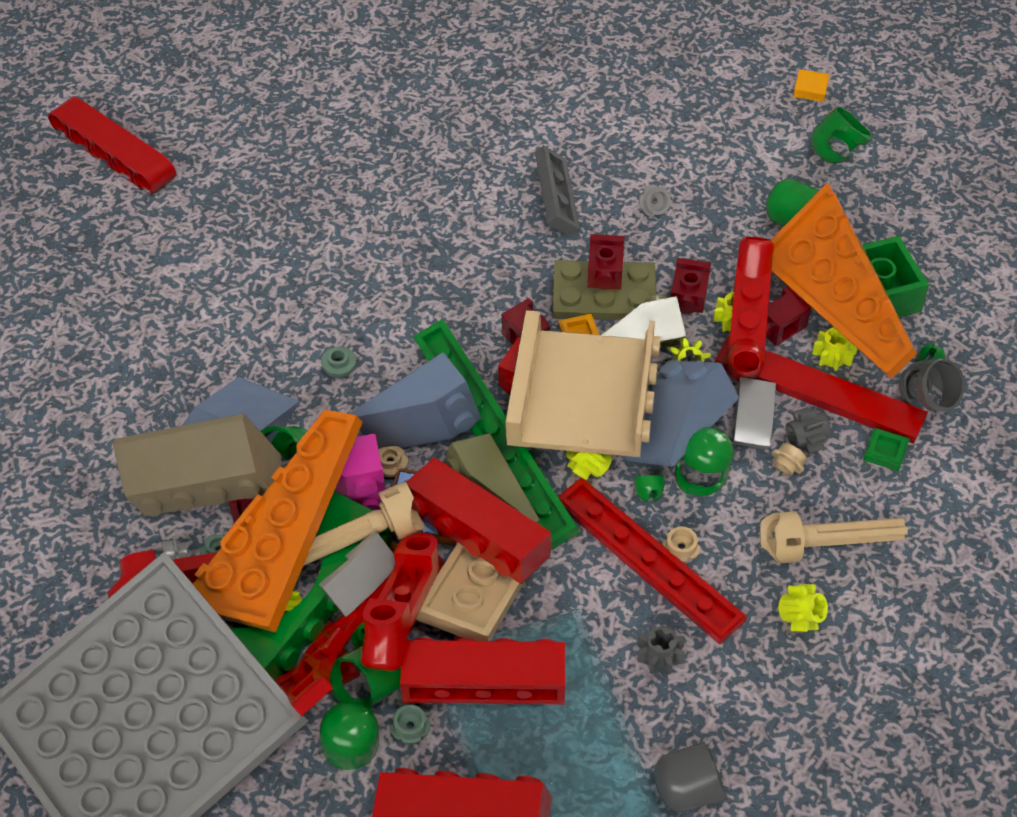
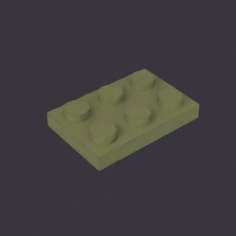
(574, 299)

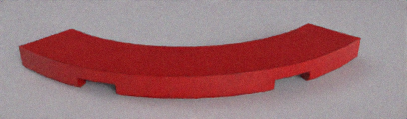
(315, 666)

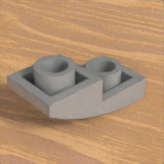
(754, 413)
(360, 575)

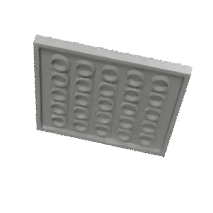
(143, 707)

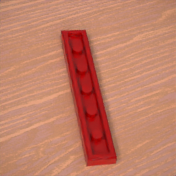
(838, 395)
(652, 561)

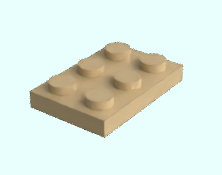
(468, 597)

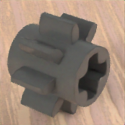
(808, 430)
(661, 648)

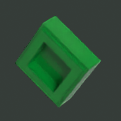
(886, 449)

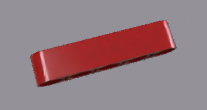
(113, 144)

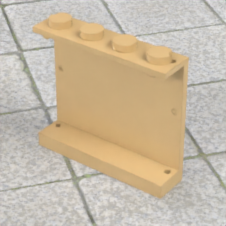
(582, 391)

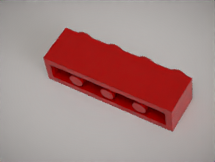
(479, 521)
(483, 671)
(449, 795)

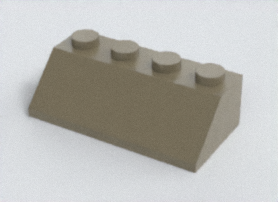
(195, 465)

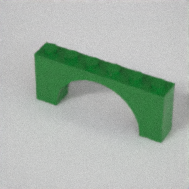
(299, 626)

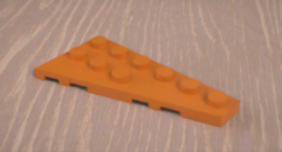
(832, 273)
(272, 538)

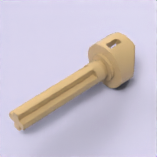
(393, 513)
(793, 536)

